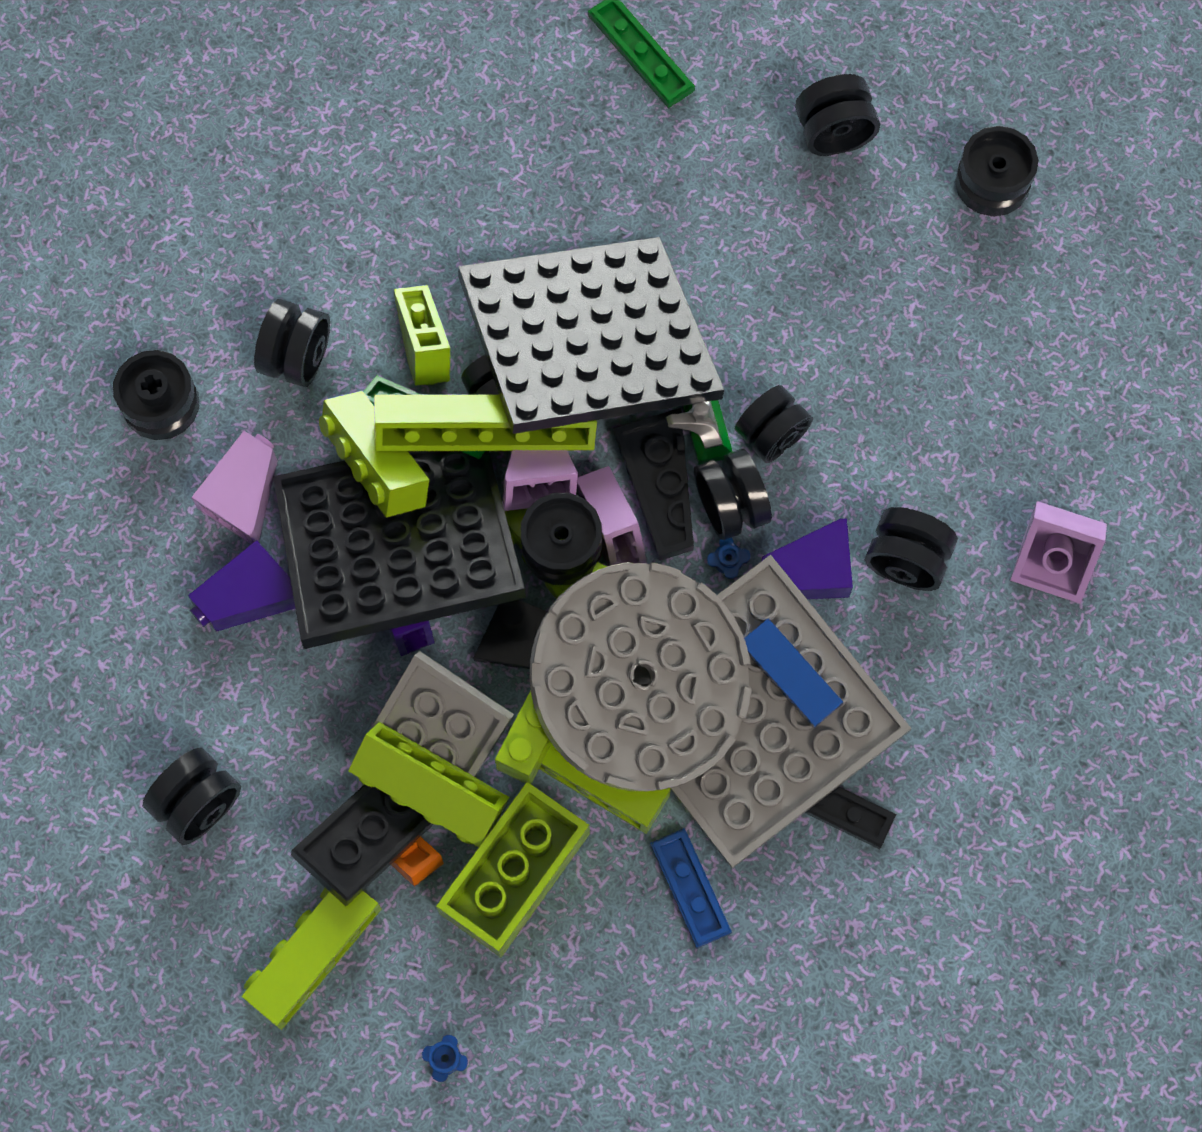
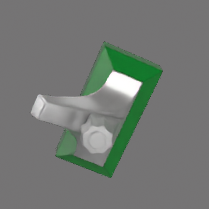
(705, 429)

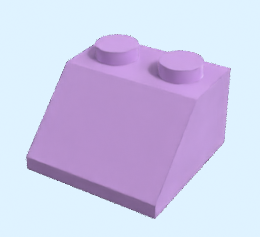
(1059, 552)

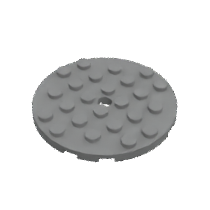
(586, 675)

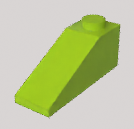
(423, 336)

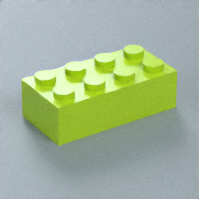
(513, 869)

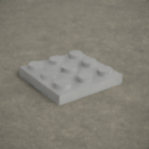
(444, 714)

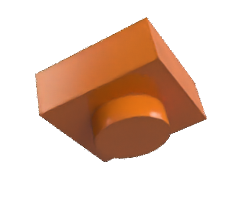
(418, 861)

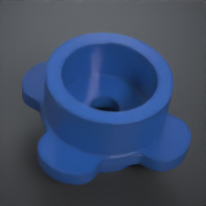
(728, 568)
(448, 1047)

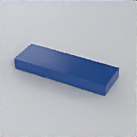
(792, 673)
(690, 888)

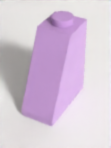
(537, 474)
(240, 487)
(620, 527)

